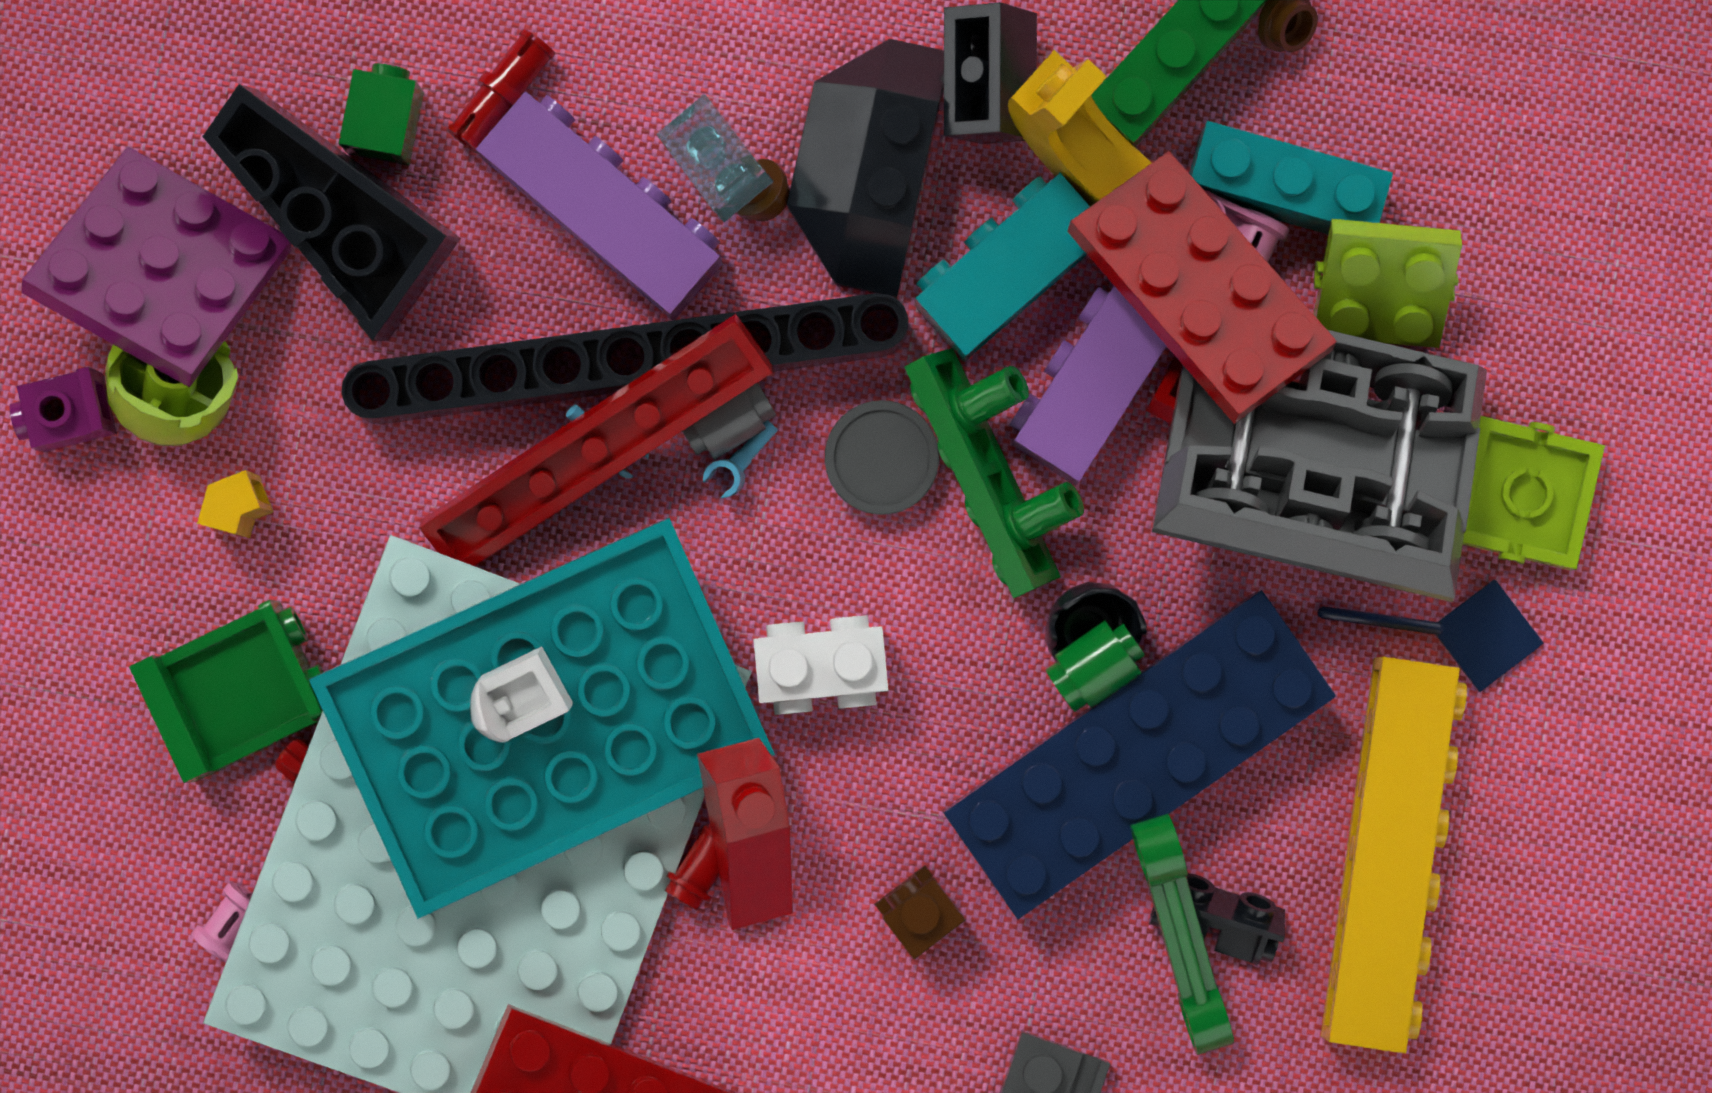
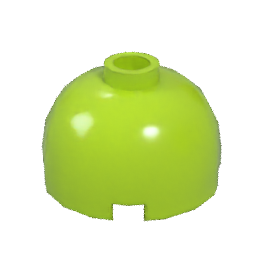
(164, 409)

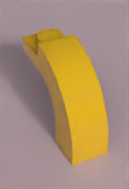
(1070, 131)

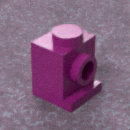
(85, 413)

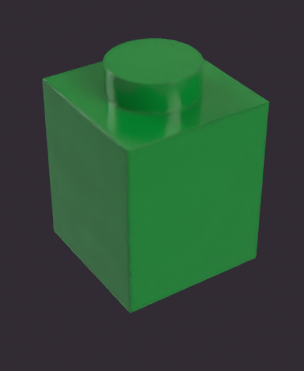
(381, 114)

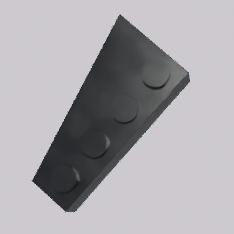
(345, 220)

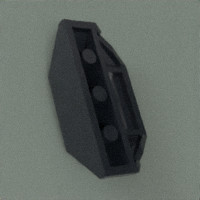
(867, 162)

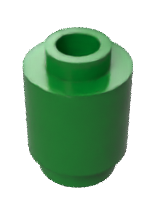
(1096, 665)

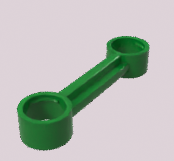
(1174, 906)

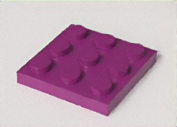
(157, 266)

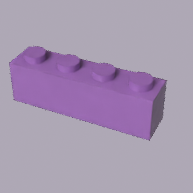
(600, 205)
(1089, 387)

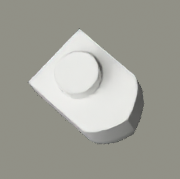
(518, 697)

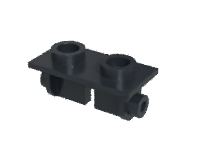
(1247, 922)

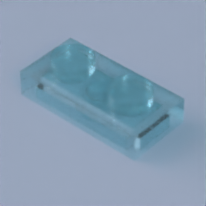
(714, 158)

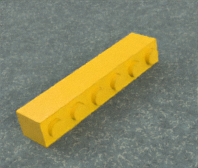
(1392, 853)

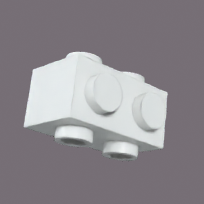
(809, 666)

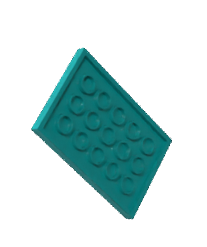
(645, 694)

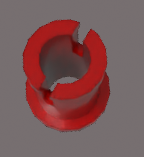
(696, 872)

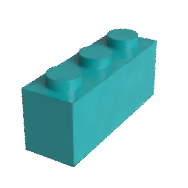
(1287, 179)
(1004, 268)

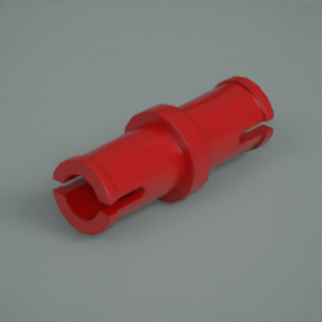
(501, 89)

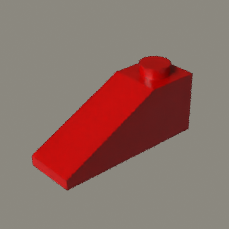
(749, 831)

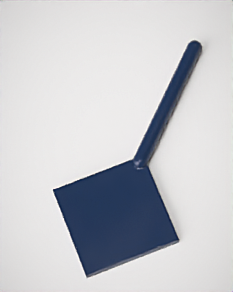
(1481, 634)

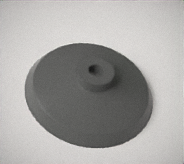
(881, 457)

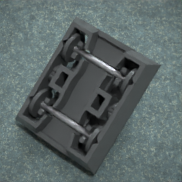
(1331, 474)

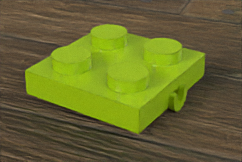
(1387, 281)
(1531, 493)

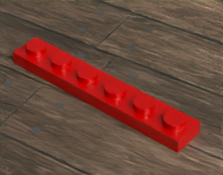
(598, 444)

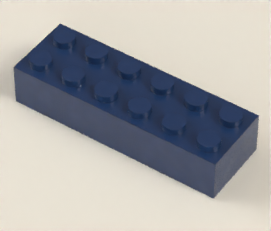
(1139, 753)

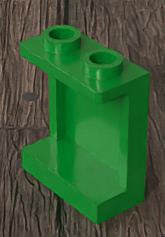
(231, 691)

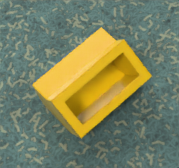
(235, 504)

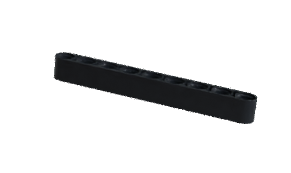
(595, 350)

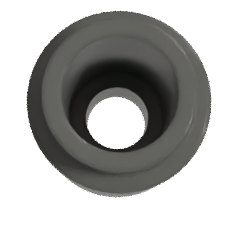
(731, 423)

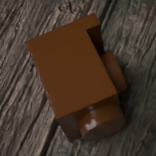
(919, 912)

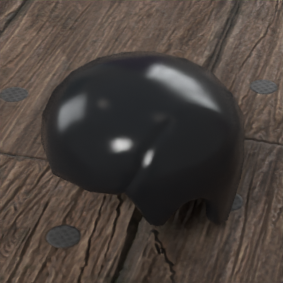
(1085, 608)

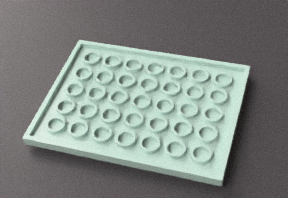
(358, 983)

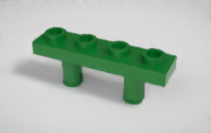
(990, 490)

